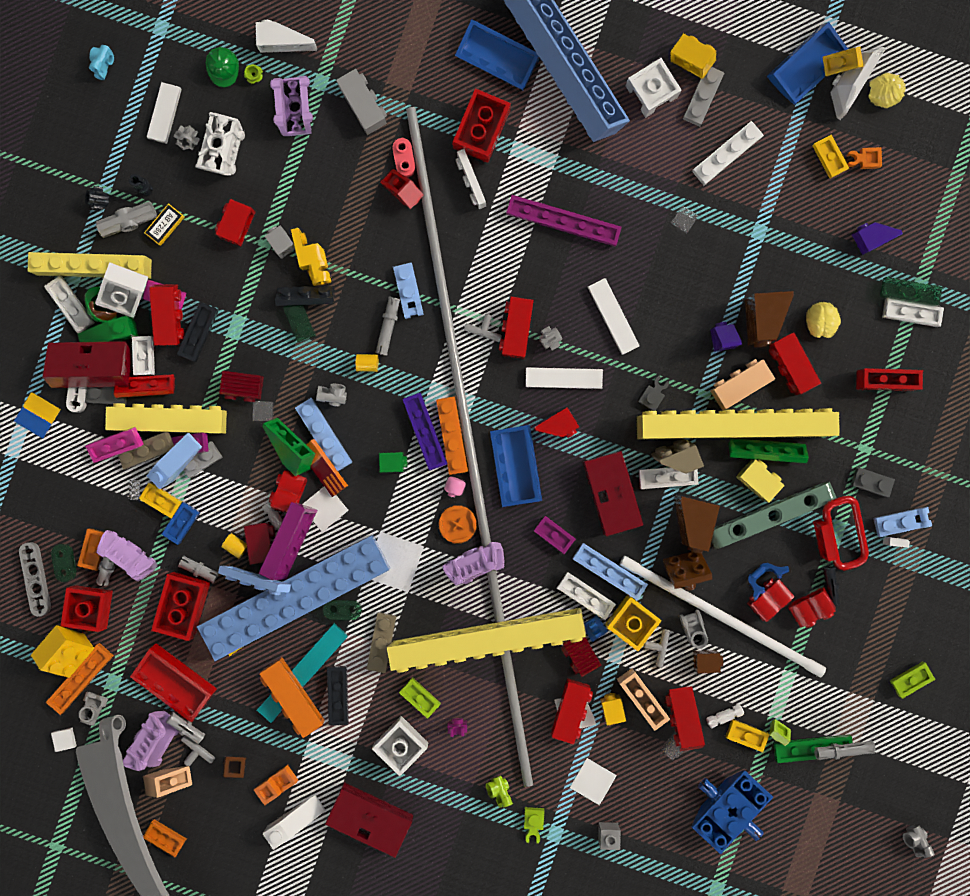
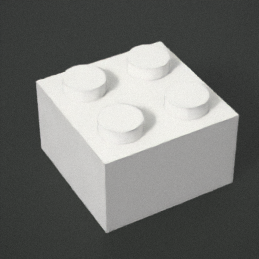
(121, 290)
(400, 746)

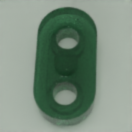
(65, 562)
(343, 611)

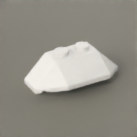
(851, 82)

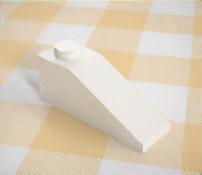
(278, 38)
(293, 821)

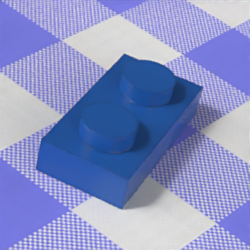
(181, 523)

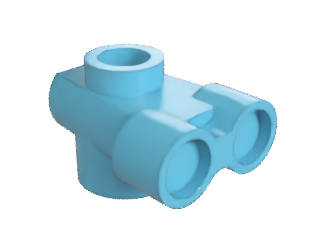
(100, 60)

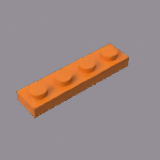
(452, 435)
(80, 679)

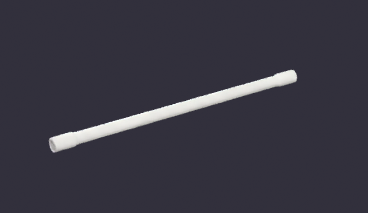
(808, 664)

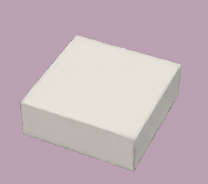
(896, 542)
(63, 739)

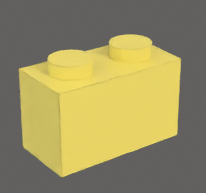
(760, 480)

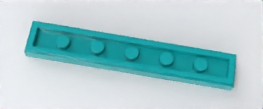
(308, 666)

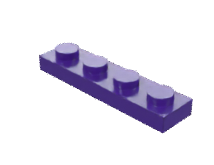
(425, 431)

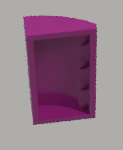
(288, 541)

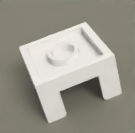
(653, 86)

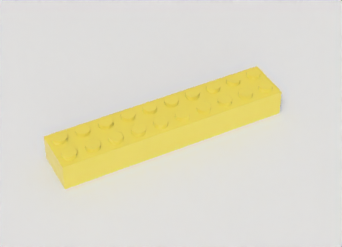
(738, 425)
(486, 639)

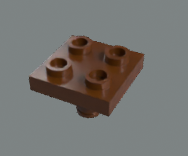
(687, 570)

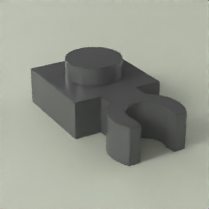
(652, 395)

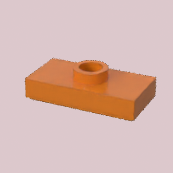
(164, 838)

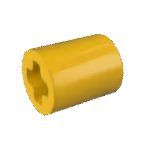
(367, 362)
(235, 546)

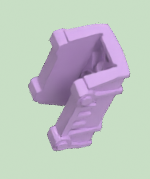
(283, 104)
(126, 555)
(475, 563)
(150, 742)

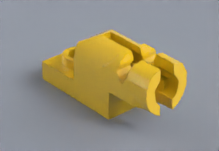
(311, 258)

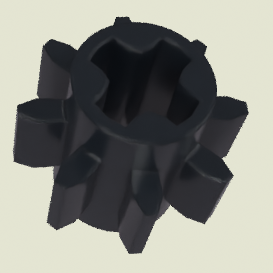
(96, 198)

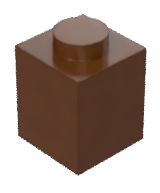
(707, 661)
(233, 767)

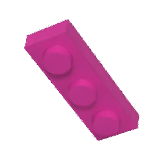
(114, 444)

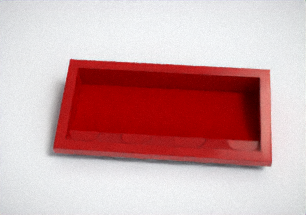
(173, 682)

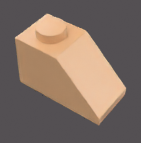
(167, 781)

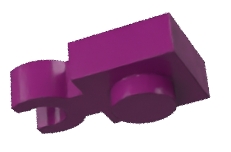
(457, 727)

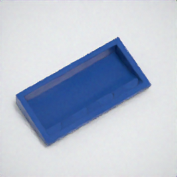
(497, 55)
(805, 65)
(516, 466)

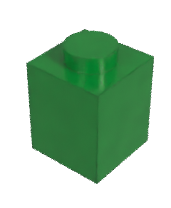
(393, 462)

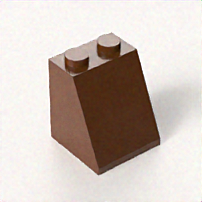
(766, 316)
(696, 522)

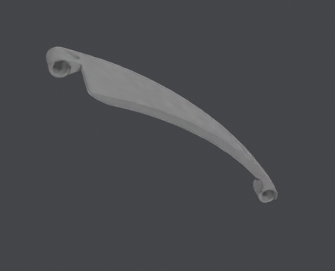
(110, 796)

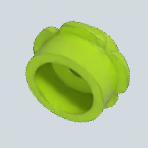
(253, 69)

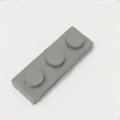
(703, 97)

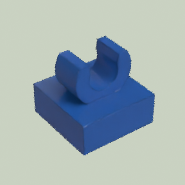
(595, 628)

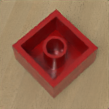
(86, 608)

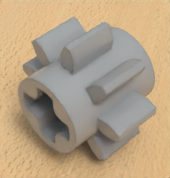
(186, 137)
(550, 338)

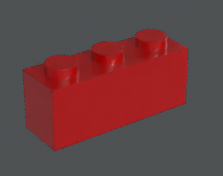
(166, 314)
(516, 327)
(794, 364)
(889, 379)
(571, 711)
(685, 719)

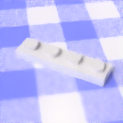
(727, 153)

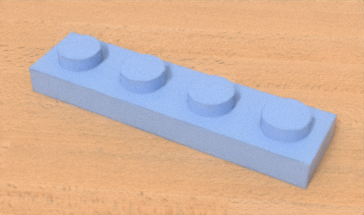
(323, 434)
(610, 571)
(247, 578)

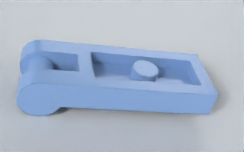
(408, 290)
(902, 522)

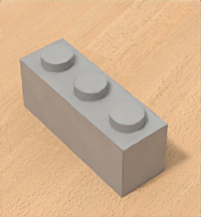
(362, 101)

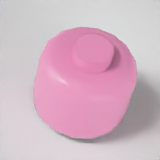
(454, 486)

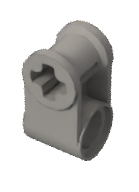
(692, 626)

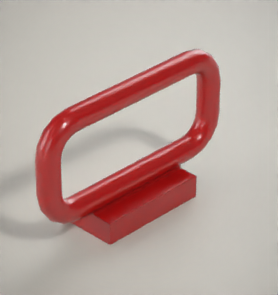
(826, 536)

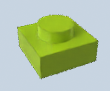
(780, 732)

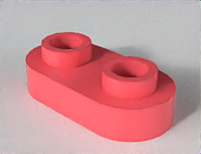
(404, 156)

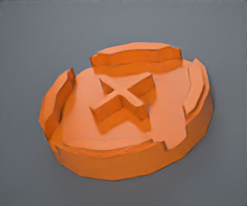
(457, 524)

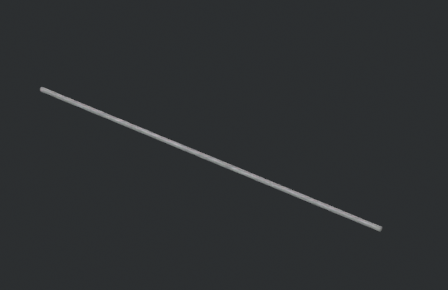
(467, 434)

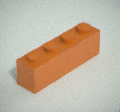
(292, 697)

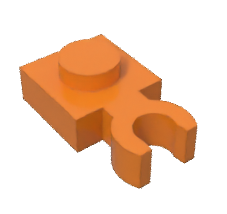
(868, 158)

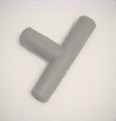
(483, 331)
(661, 648)
(196, 750)

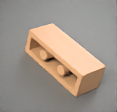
(742, 384)
(643, 699)

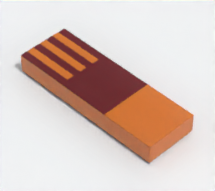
(325, 470)

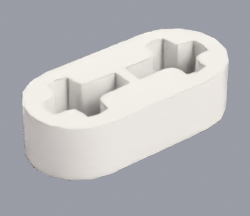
(72, 396)

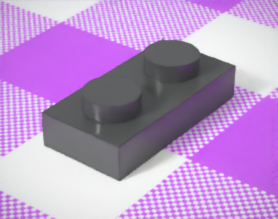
(103, 395)
(872, 482)

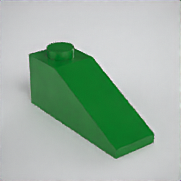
(111, 331)
(291, 450)

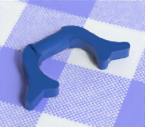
(765, 567)

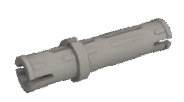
(387, 326)
(836, 751)

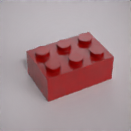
(481, 125)
(180, 606)

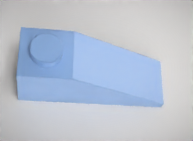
(174, 461)

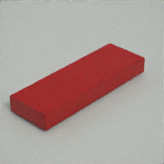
(147, 386)

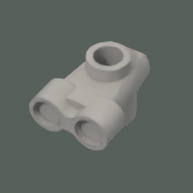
(335, 395)
(92, 703)
(917, 840)

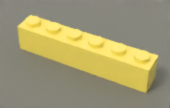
(84, 264)
(166, 420)

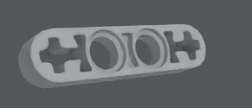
(31, 579)

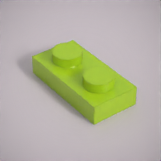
(912, 680)
(420, 697)

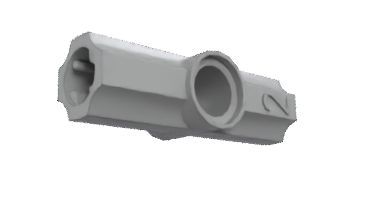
(126, 219)

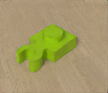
(533, 821)

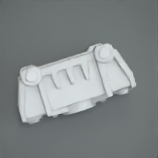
(228, 148)

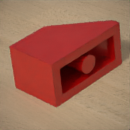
(402, 188)
(559, 425)

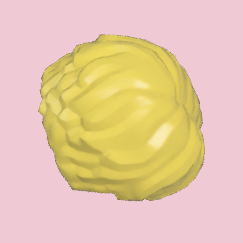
(886, 90)
(823, 320)

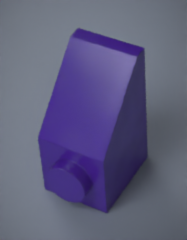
(873, 236)
(725, 337)

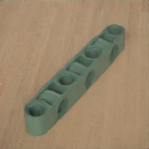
(784, 509)

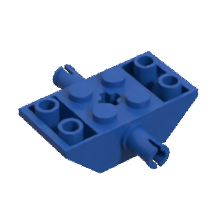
(722, 826)

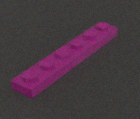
(563, 220)

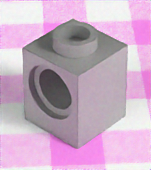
(280, 241)
(609, 836)

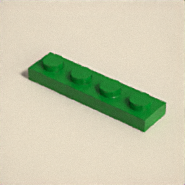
(768, 450)
(804, 748)

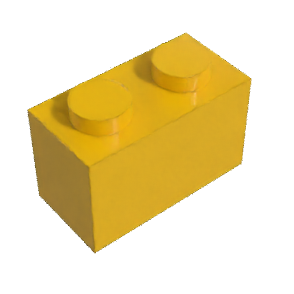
(693, 55)

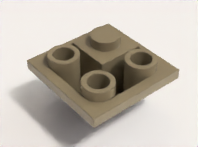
(680, 456)

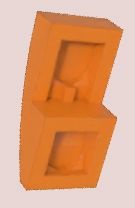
(275, 785)

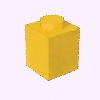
(612, 709)

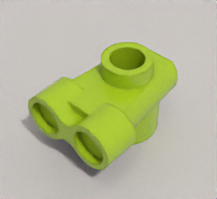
(498, 788)

